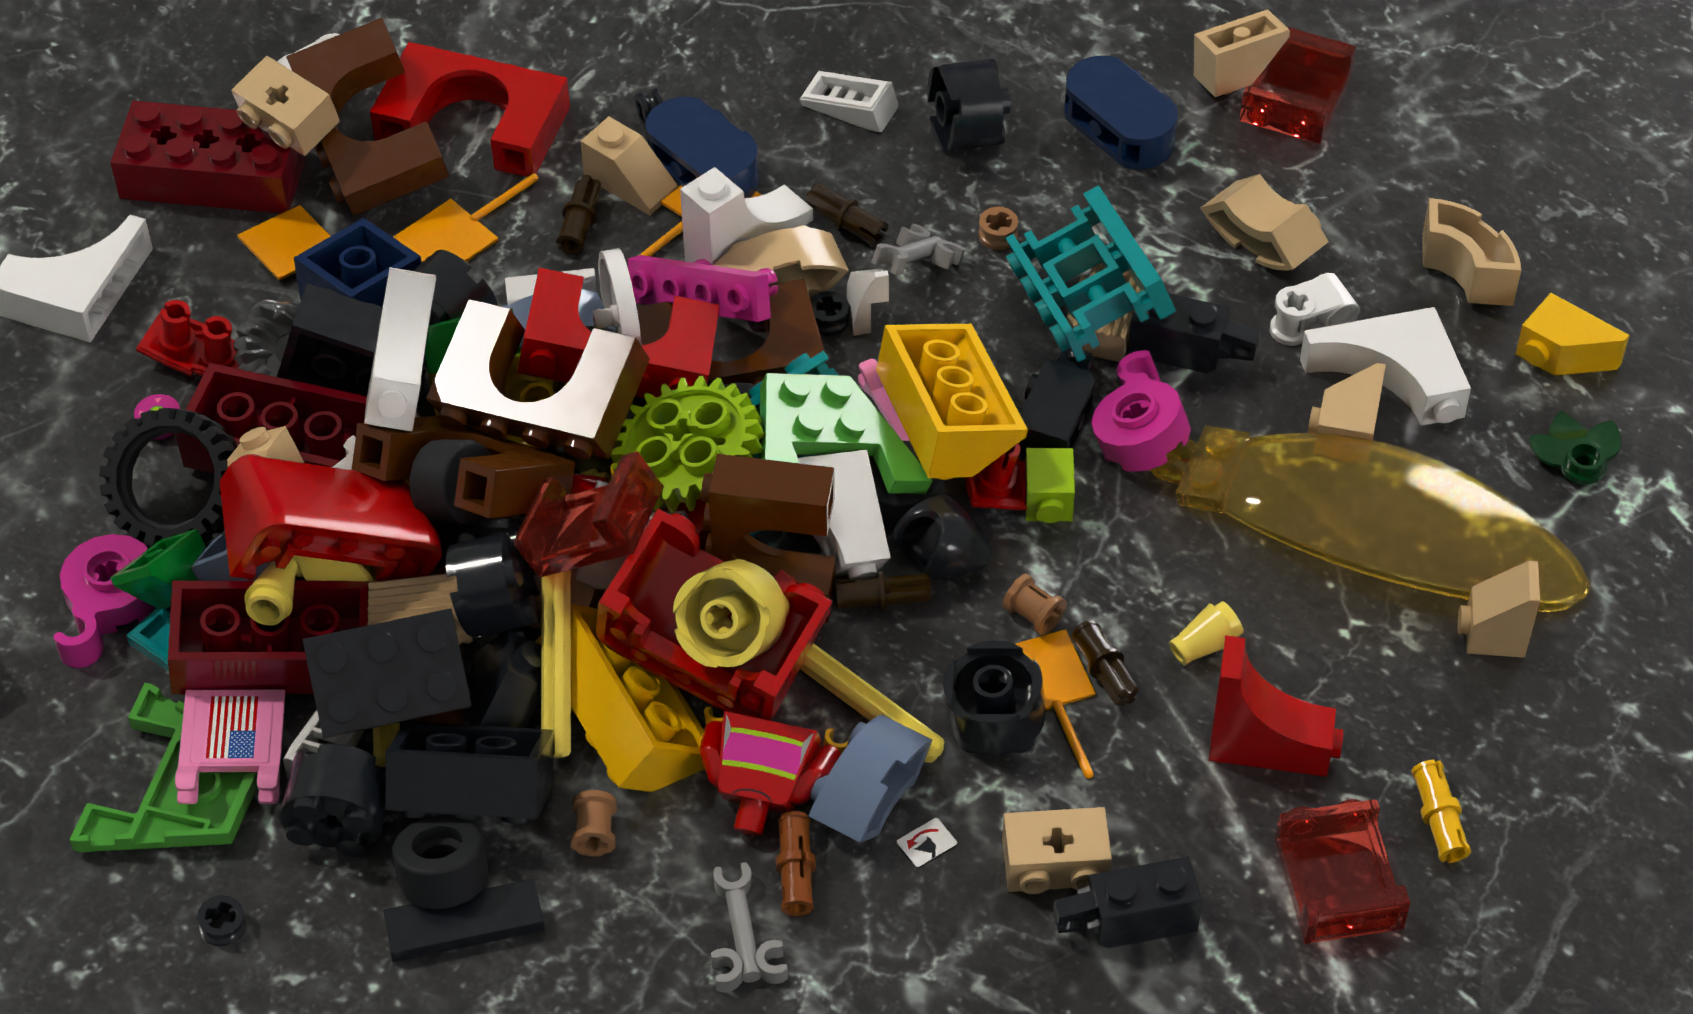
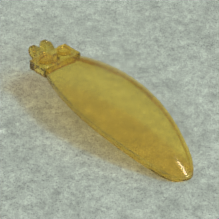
(1372, 510)

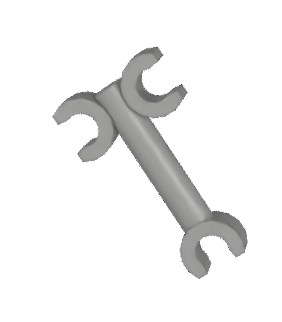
(917, 244)
(747, 962)

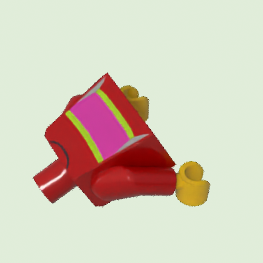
(764, 764)

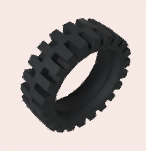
(124, 455)

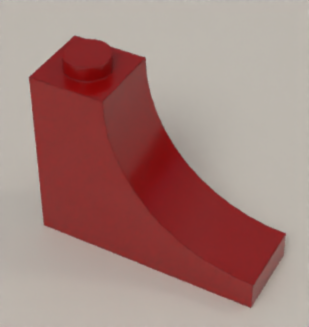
(1266, 726)

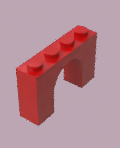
(436, 77)
(558, 337)

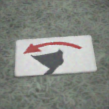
(926, 842)

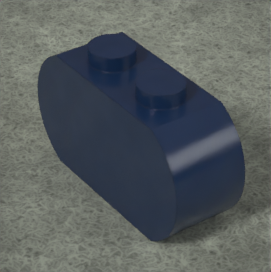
(1120, 112)
(696, 138)

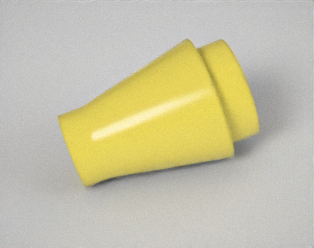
(272, 594)
(1206, 633)

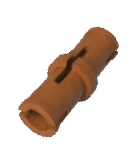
(795, 863)

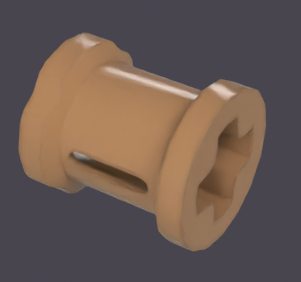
(1034, 604)
(593, 826)

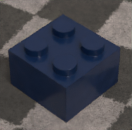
(354, 262)

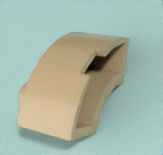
(1265, 223)
(1470, 252)
(792, 256)

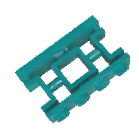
(1098, 297)

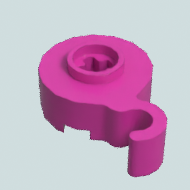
(1141, 417)
(94, 599)

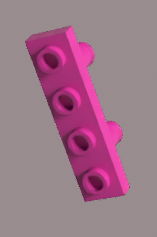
(737, 291)

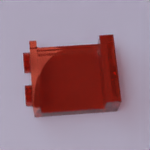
(1300, 86)
(590, 525)
(1339, 871)

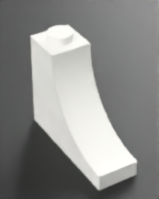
(720, 216)
(77, 289)
(400, 350)
(1416, 355)
(856, 523)

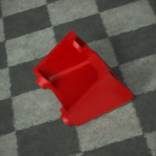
(322, 513)
(640, 623)

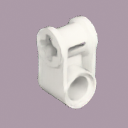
(1311, 306)

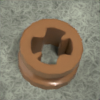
(990, 221)

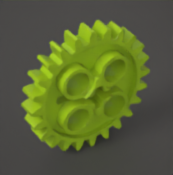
(685, 433)

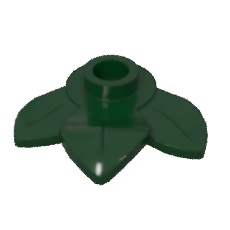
(1575, 450)

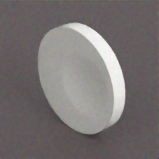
(616, 296)

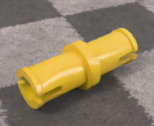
(1441, 811)

